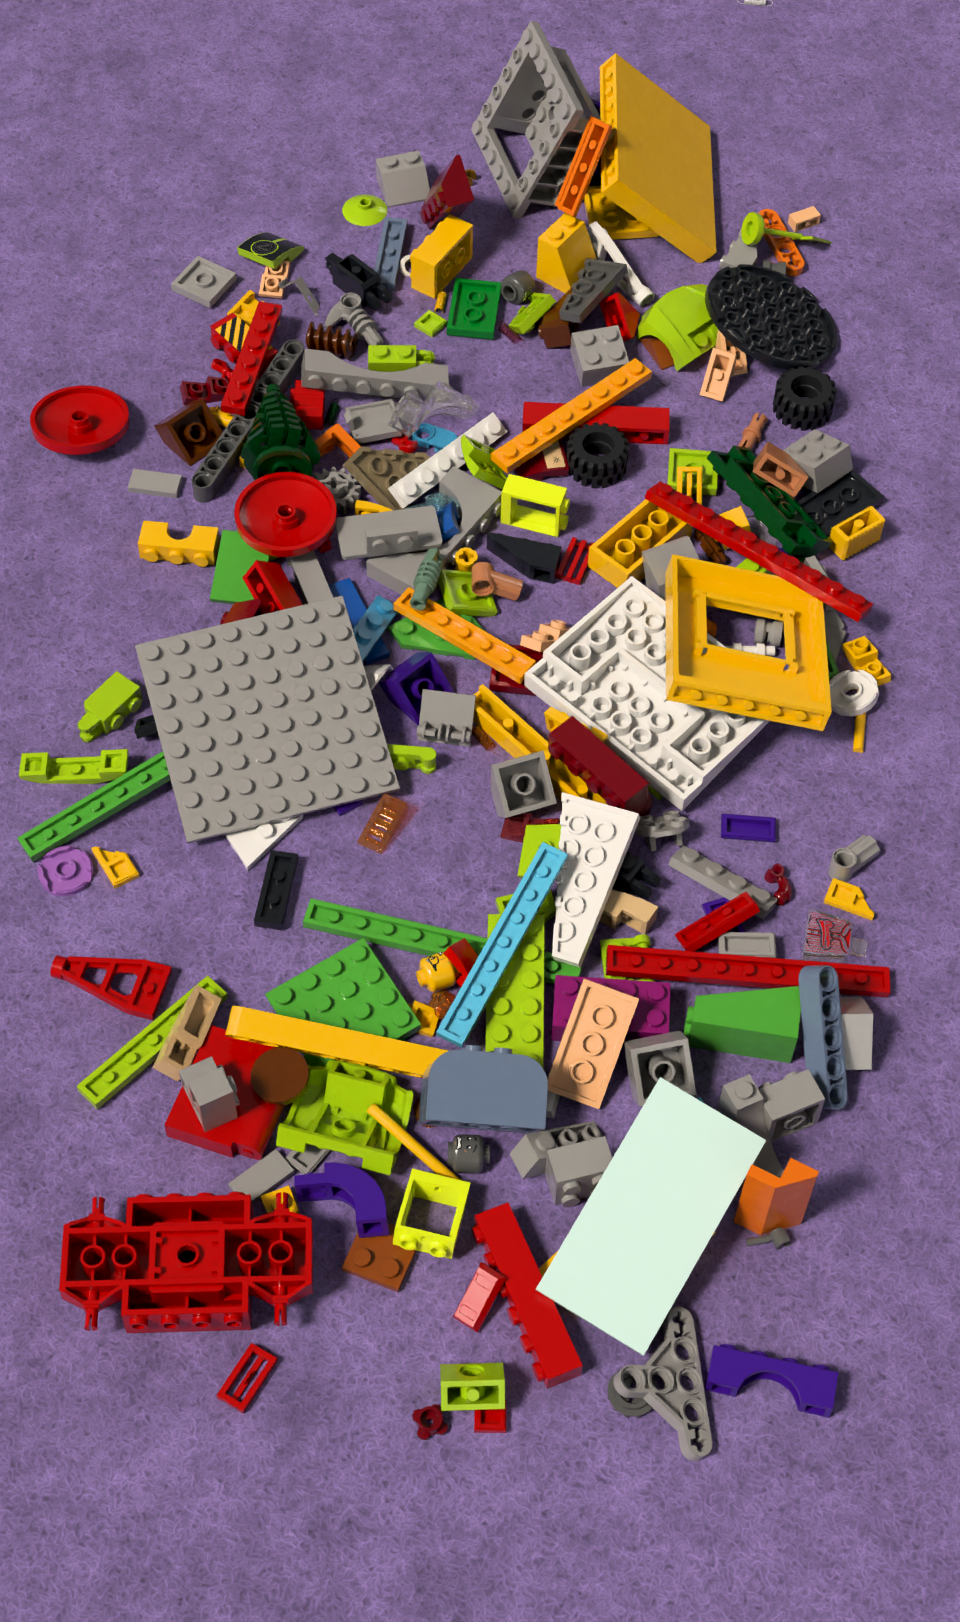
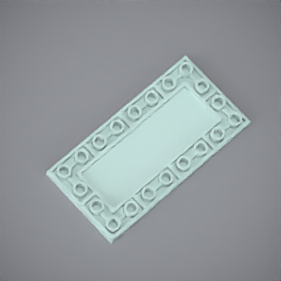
(651, 1216)

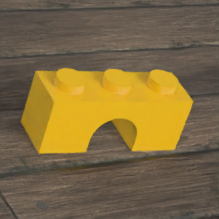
(198, 548)

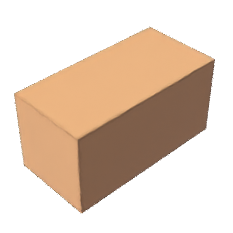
(804, 219)

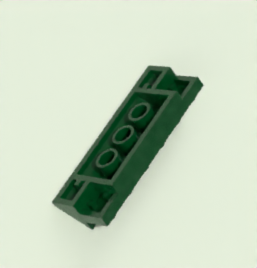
(770, 504)

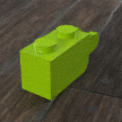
(397, 357)
(109, 706)

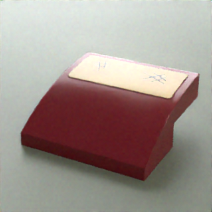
(546, 463)

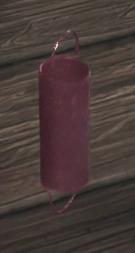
(509, 333)

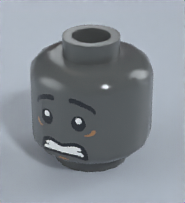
(517, 287)
(468, 1153)

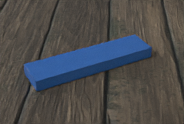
(356, 610)

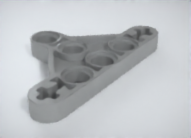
(674, 1397)

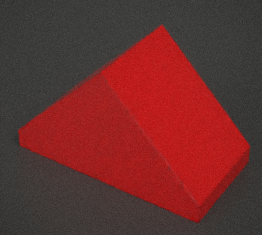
(621, 313)

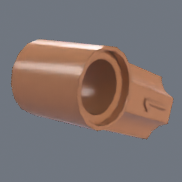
(487, 581)

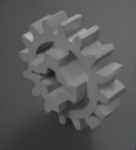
(342, 486)

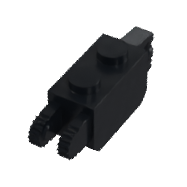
(356, 277)
(629, 875)

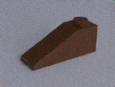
(553, 329)

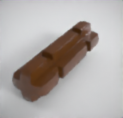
(710, 547)

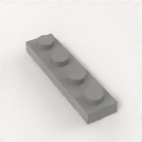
(719, 879)

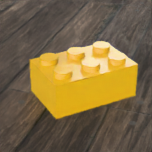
(441, 256)

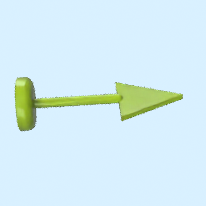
(754, 228)

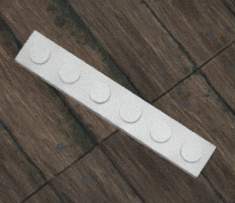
(437, 466)

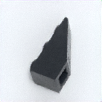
(531, 558)

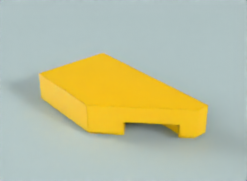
(848, 898)

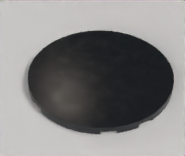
(770, 317)

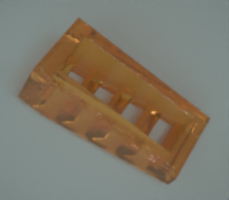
(391, 809)

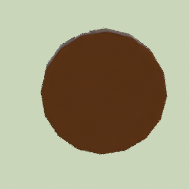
(280, 1076)

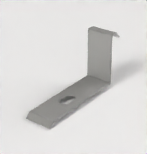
(305, 292)

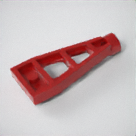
(147, 990)

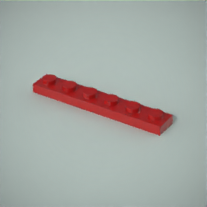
(251, 358)

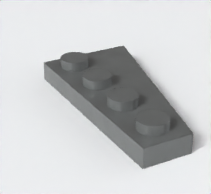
(591, 288)

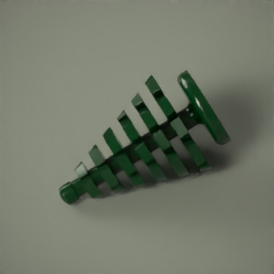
(279, 439)

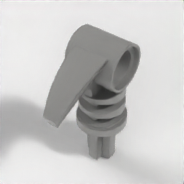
(350, 311)

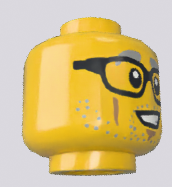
(436, 972)

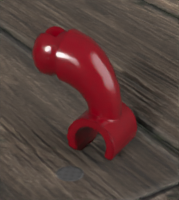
(784, 891)

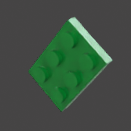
(474, 308)

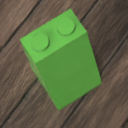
(746, 1023)

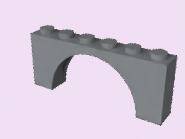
(476, 507)

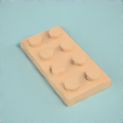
(591, 1043)

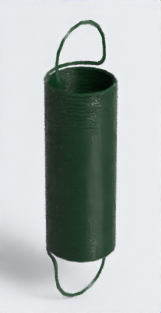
(332, 413)

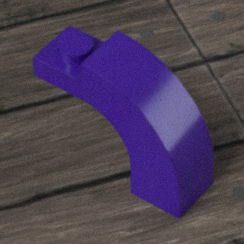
(350, 1186)

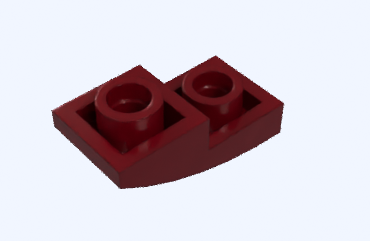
(211, 391)

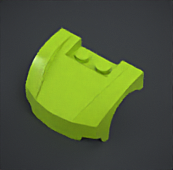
(681, 324)
(336, 1117)

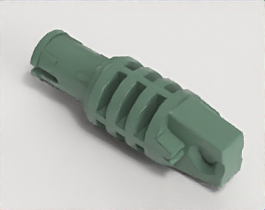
(426, 578)

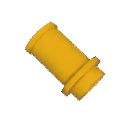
(221, 417)

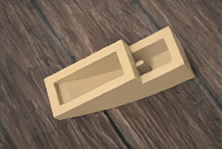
(629, 910)
(187, 1033)

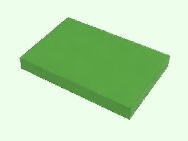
(232, 563)

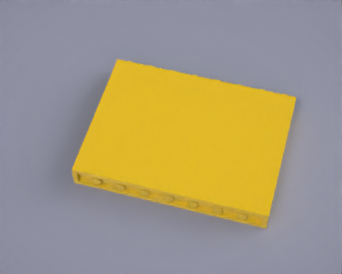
(657, 160)

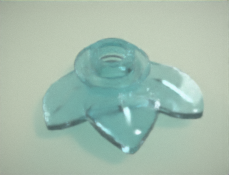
(437, 500)

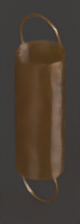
(483, 739)

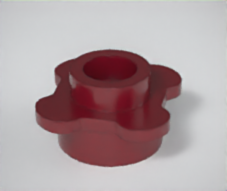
(429, 1413)

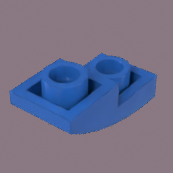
(448, 521)

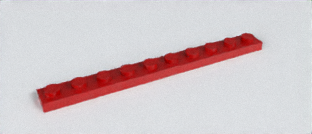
(759, 551)
(738, 969)

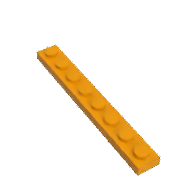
(570, 415)

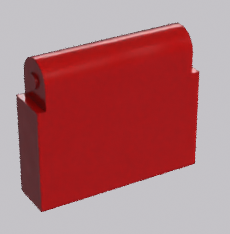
(256, 1119)

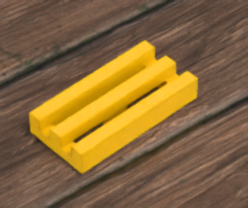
(689, 470)

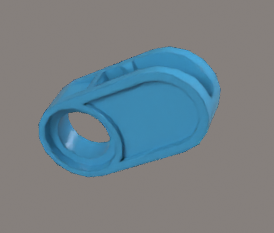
(438, 436)

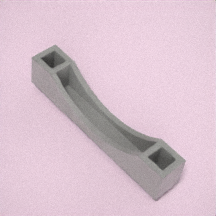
(328, 372)

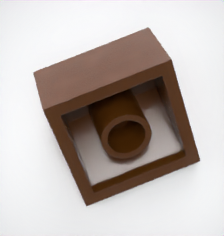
(190, 431)

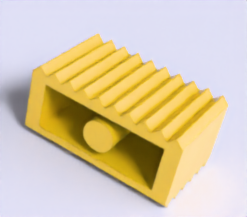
(856, 532)

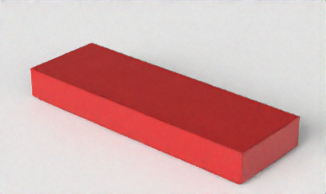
(717, 922)

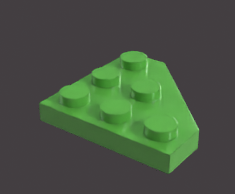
(413, 636)

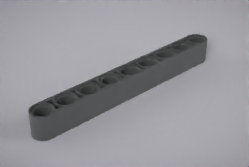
(228, 448)

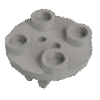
(669, 824)

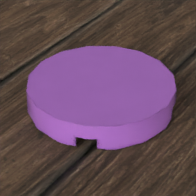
(69, 878)

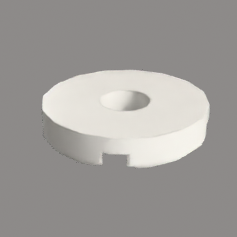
(858, 703)

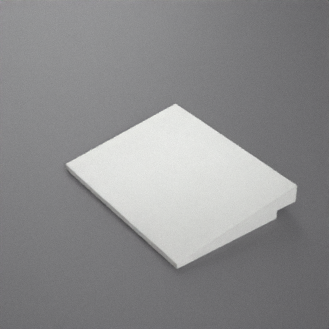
(614, 679)

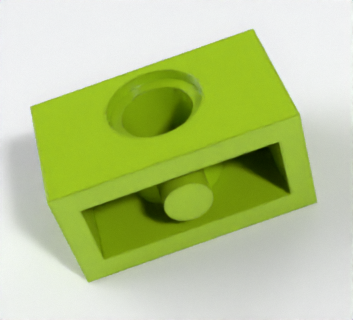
(472, 1386)

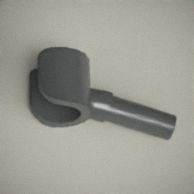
(777, 1236)

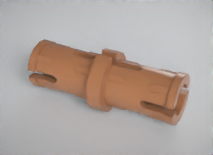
(753, 432)

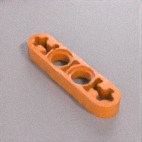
(782, 243)

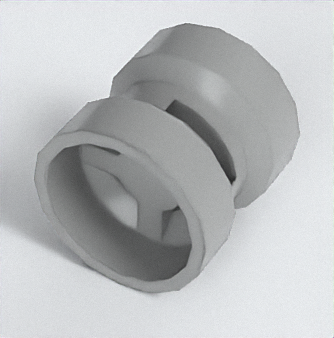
(774, 632)

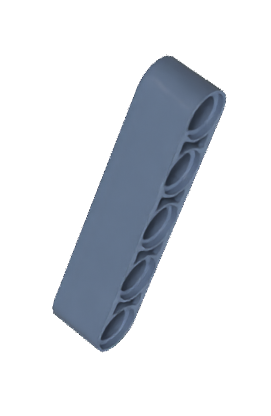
(823, 1032)

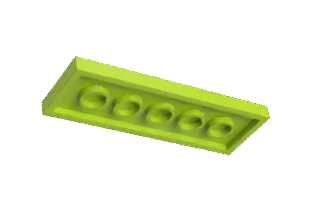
(517, 1002)

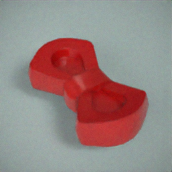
(221, 366)
(405, 444)

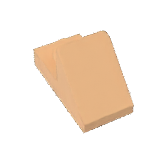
(718, 374)

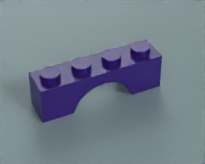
(810, 1386)

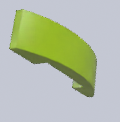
(73, 770)

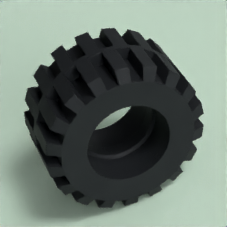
(802, 411)
(597, 469)

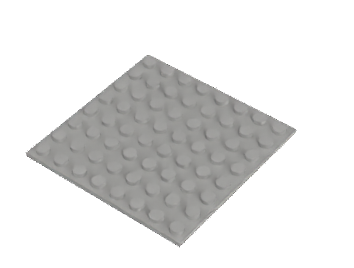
(266, 719)

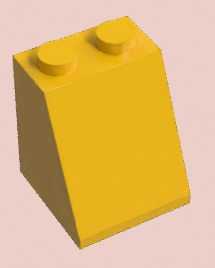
(563, 252)

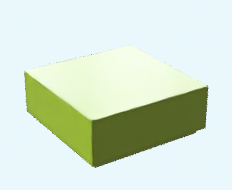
(430, 323)

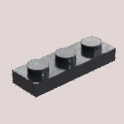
(276, 890)

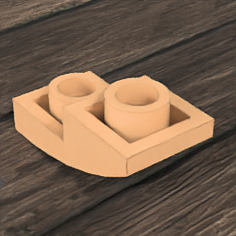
(271, 278)
(546, 636)

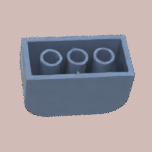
(484, 1091)

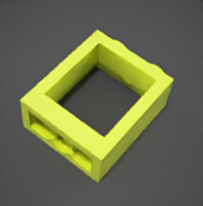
(536, 492)
(424, 1186)

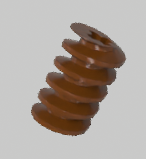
(333, 342)

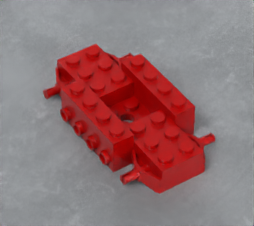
(158, 1292)

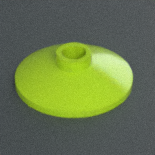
(364, 210)

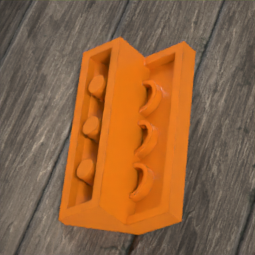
(583, 166)
(775, 1201)

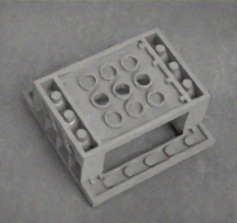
(548, 104)

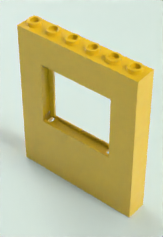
(740, 679)

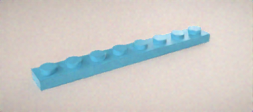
(501, 945)

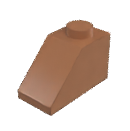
(779, 469)

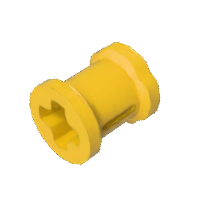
(465, 559)

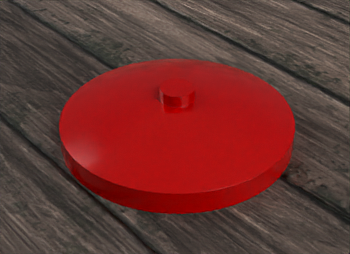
(79, 420)
(285, 514)

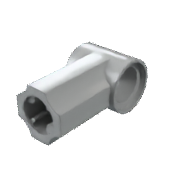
(853, 857)

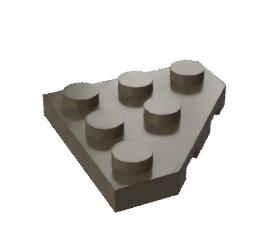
(381, 469)

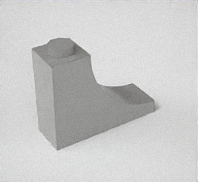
(744, 1105)

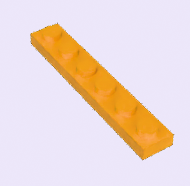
(467, 637)

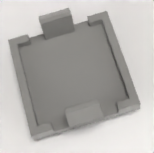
(371, 421)

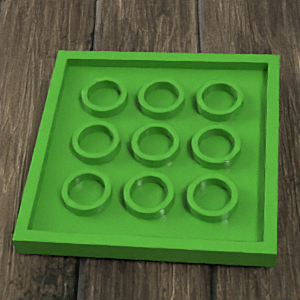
(347, 993)

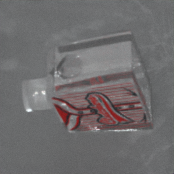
(830, 939)

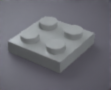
(203, 281)

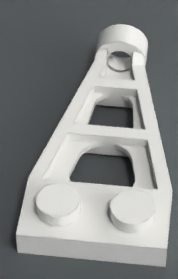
(602, 244)

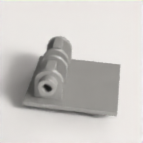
(446, 717)

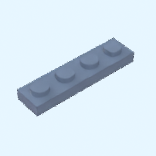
(390, 251)

